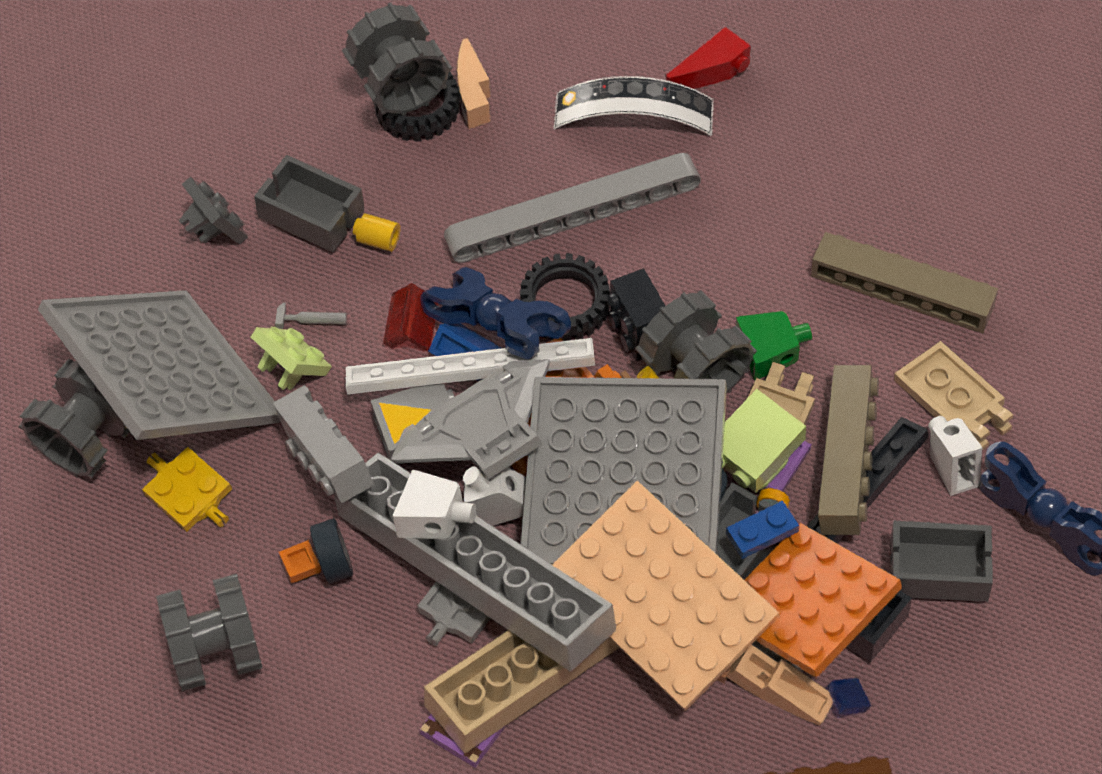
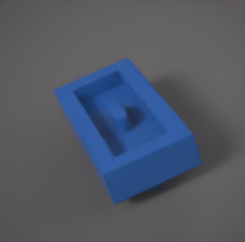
(762, 529)

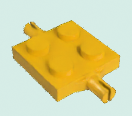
(187, 489)

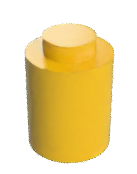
(377, 232)

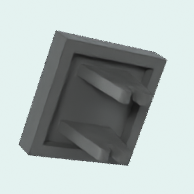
(210, 214)

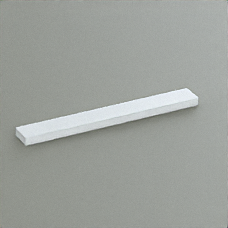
(461, 366)

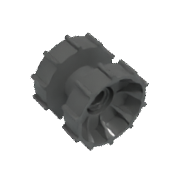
(397, 59)
(686, 339)
(69, 431)
(209, 632)

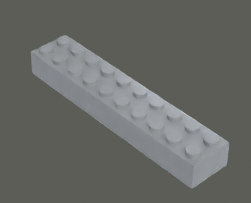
(489, 573)

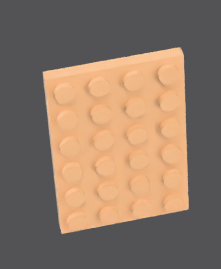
(671, 595)

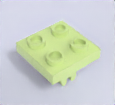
(290, 352)

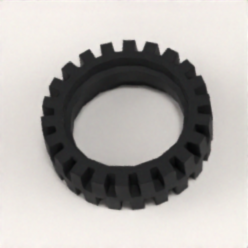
(425, 124)
(577, 270)

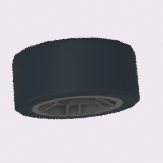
(331, 551)

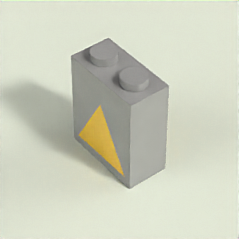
(404, 408)

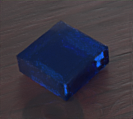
(848, 696)

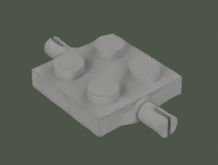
(451, 615)

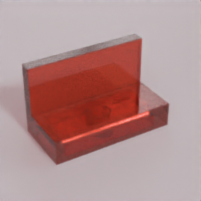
(407, 319)

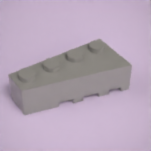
(321, 446)

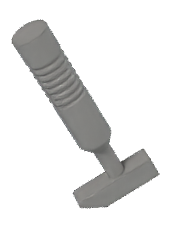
(309, 317)

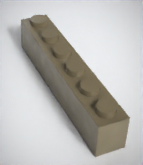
(904, 282)
(847, 451)

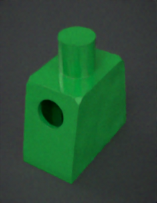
(773, 339)

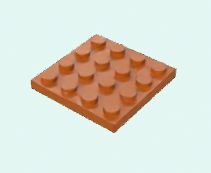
(821, 598)

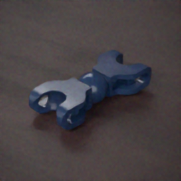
(514, 321)
(1026, 492)

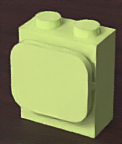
(760, 441)

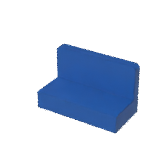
(458, 339)

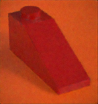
(713, 62)

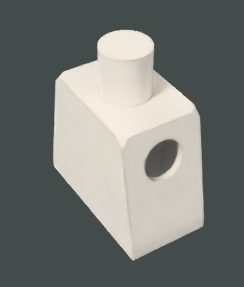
(955, 454)
(495, 498)
(430, 508)

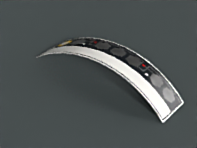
(634, 96)

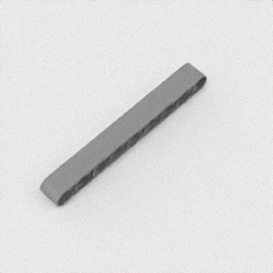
(571, 207)

